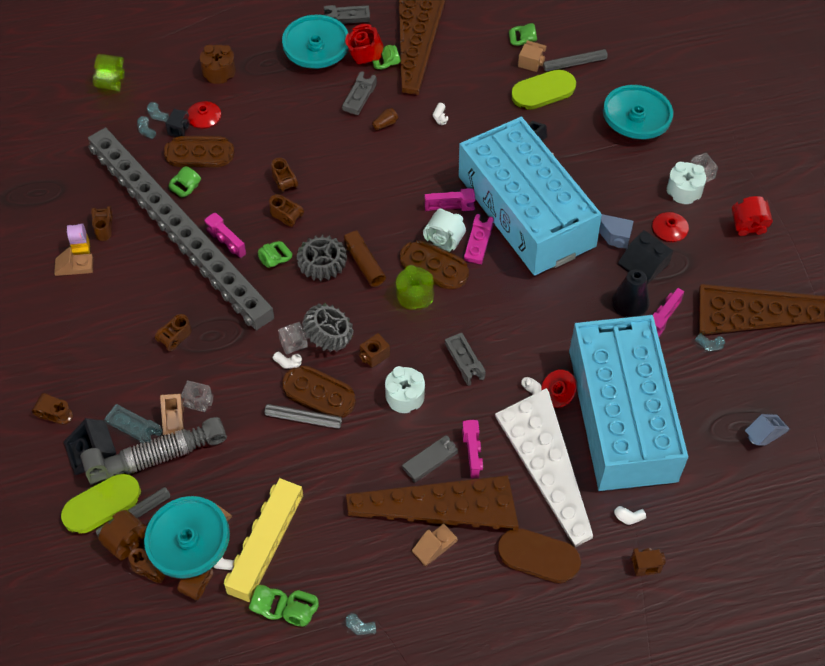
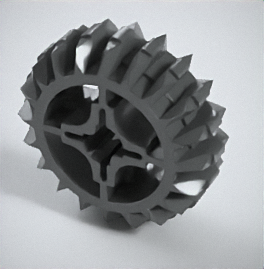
(322, 262)
(327, 327)

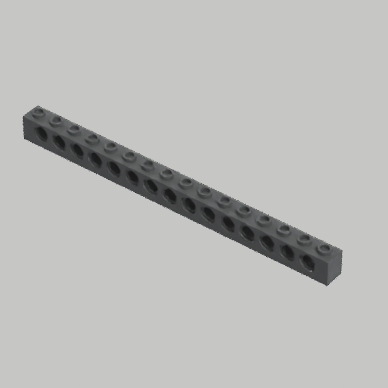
(181, 230)

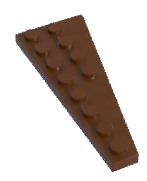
(417, 34)
(746, 309)
(449, 503)

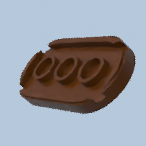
(199, 151)
(447, 269)
(319, 391)
(539, 555)

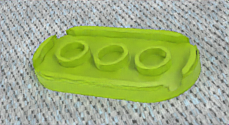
(543, 89)
(100, 503)

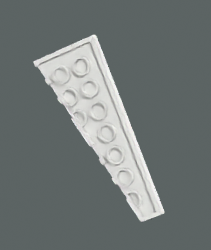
(540, 445)

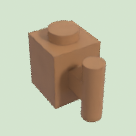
(532, 56)

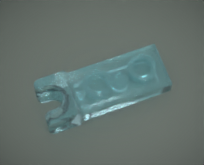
(132, 424)

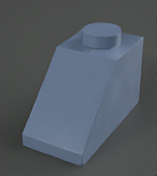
(616, 230)
(766, 429)

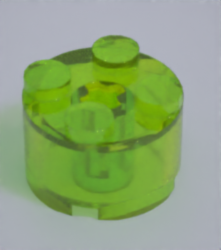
(108, 72)
(415, 288)

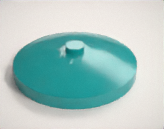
(315, 41)
(638, 111)
(187, 537)

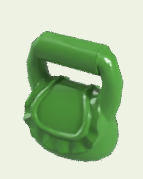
(526, 32)
(390, 57)
(186, 177)
(270, 256)
(263, 599)
(299, 613)

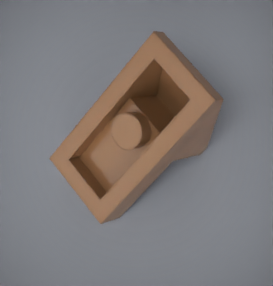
(71, 264)
(172, 413)
(434, 544)

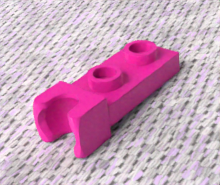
(451, 200)
(223, 234)
(478, 240)
(664, 312)
(471, 435)

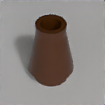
(385, 119)

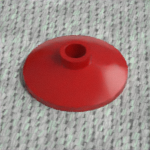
(204, 114)
(670, 227)
(555, 382)

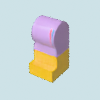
(78, 239)

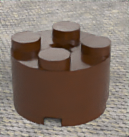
(217, 63)
(123, 534)

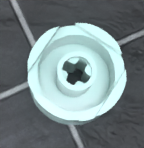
(686, 182)
(445, 230)
(405, 389)

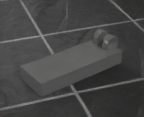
(430, 458)

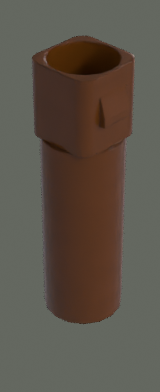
(364, 258)

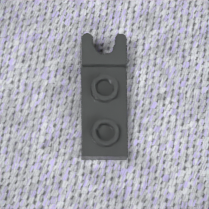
(345, 15)
(359, 93)
(465, 358)

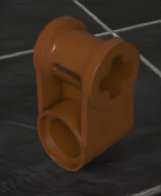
(283, 175)
(285, 209)
(102, 223)
(172, 334)
(52, 409)
(144, 567)
(195, 586)

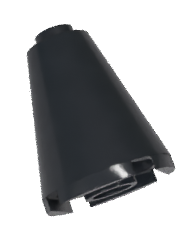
(632, 295)

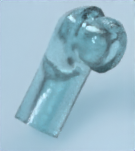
(154, 112)
(142, 123)
(710, 345)
(358, 626)

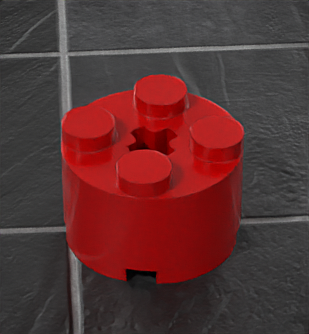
(364, 43)
(752, 216)

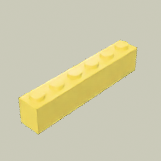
(264, 540)

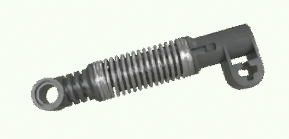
(131, 459)

